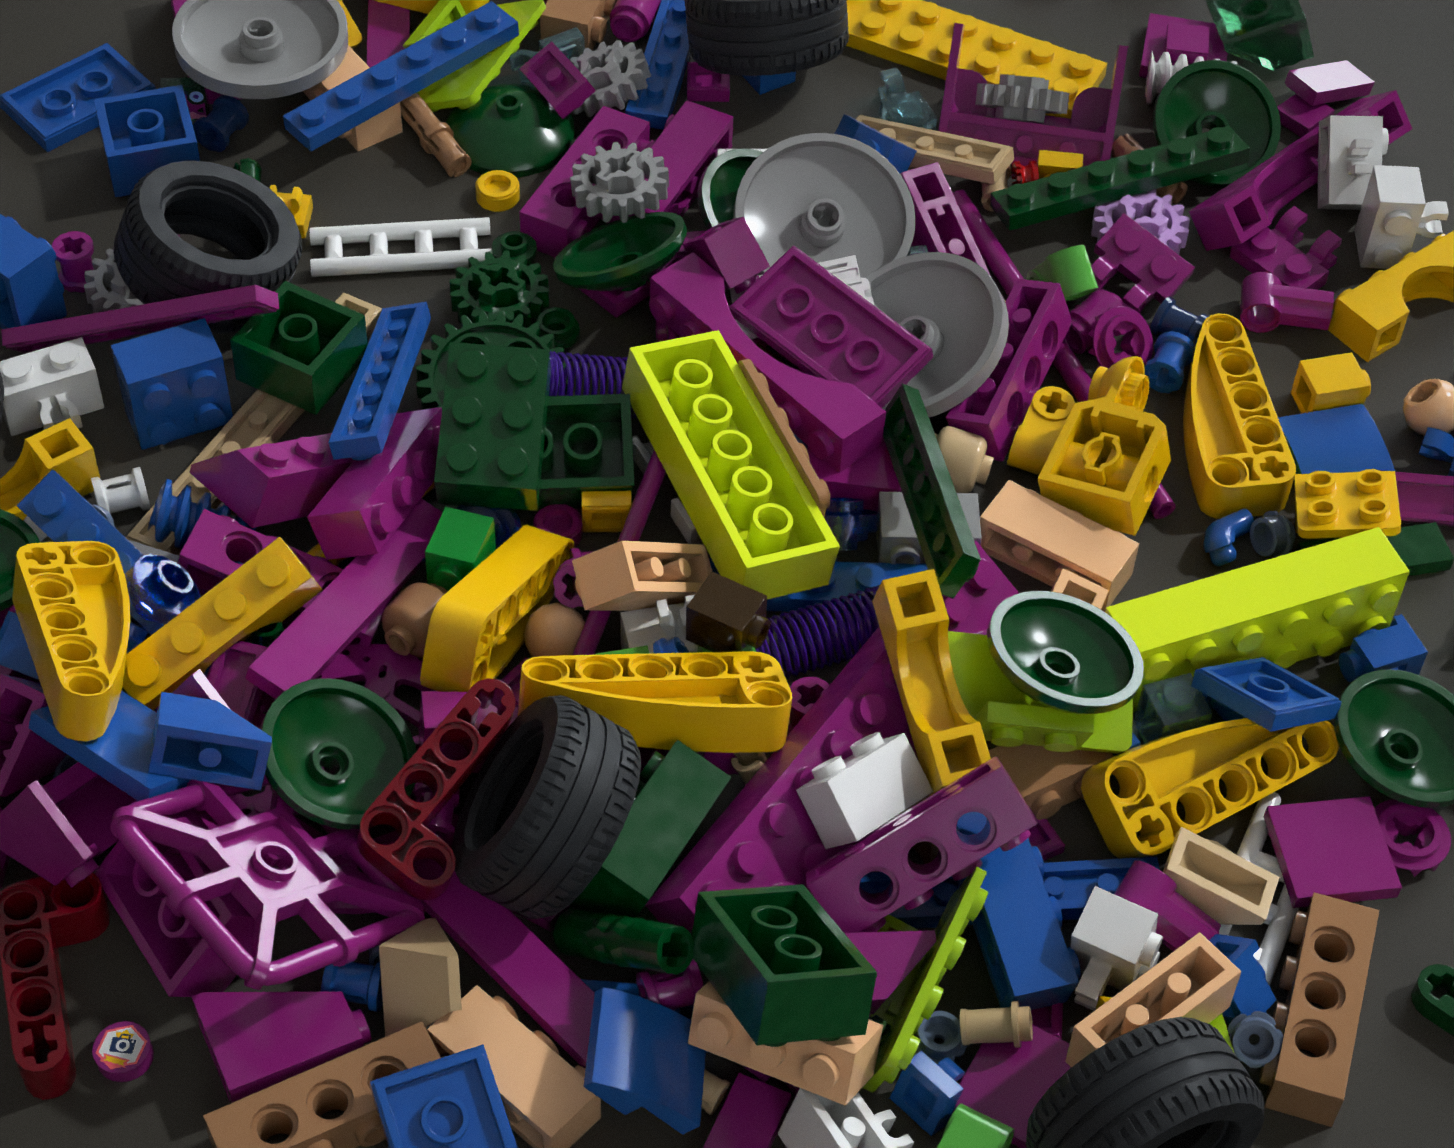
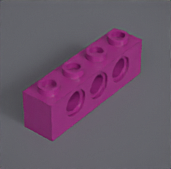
(552, 210)
(1035, 333)
(221, 539)
(933, 820)

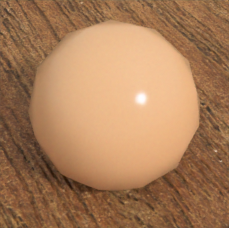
(1430, 406)
(553, 630)

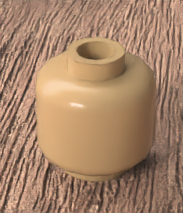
(964, 457)

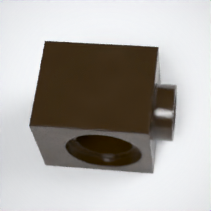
(727, 616)

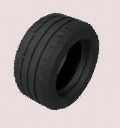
(765, 34)
(212, 205)
(546, 807)
(1152, 1089)

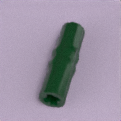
(624, 941)

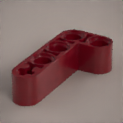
(444, 779)
(40, 987)

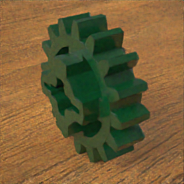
(499, 286)

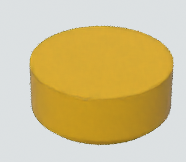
(497, 190)

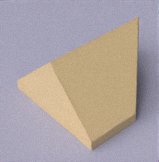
(1219, 880)
(418, 976)

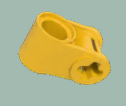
(1040, 429)

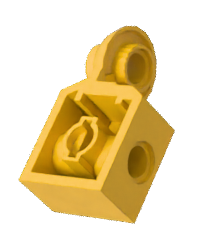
(1109, 451)

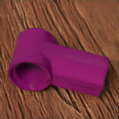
(1269, 303)
(1177, 916)

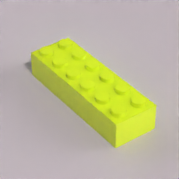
(729, 465)
(1270, 609)

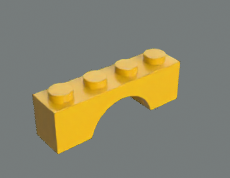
(1375, 312)
(55, 448)
(251, 597)
(917, 645)

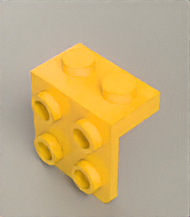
(1346, 503)

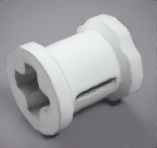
(121, 492)

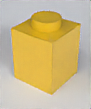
(1330, 383)

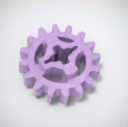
(1150, 212)

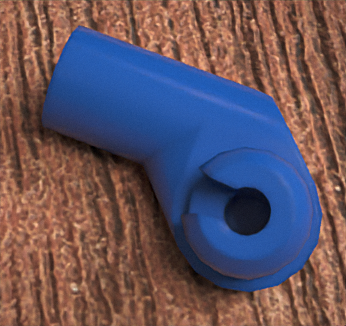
(1223, 532)

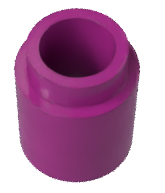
(633, 18)
(1084, 318)

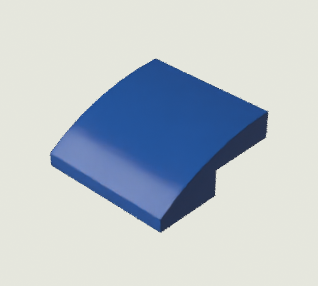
(1335, 441)
(644, 1059)

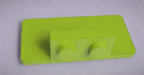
(466, 84)
(1016, 719)
(918, 992)

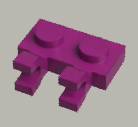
(1275, 253)
(1143, 260)

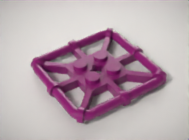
(242, 864)

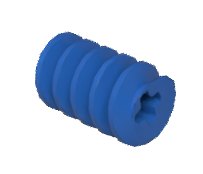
(181, 514)

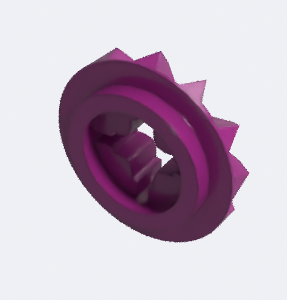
(1117, 322)
(1431, 843)

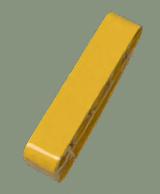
(1231, 427)
(485, 614)
(76, 629)
(698, 697)
(1189, 770)

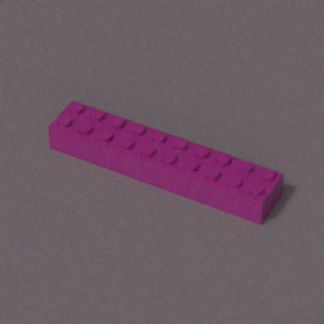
(766, 829)

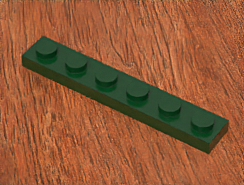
(1117, 177)
(929, 492)

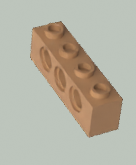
(1317, 1085)
(299, 1102)

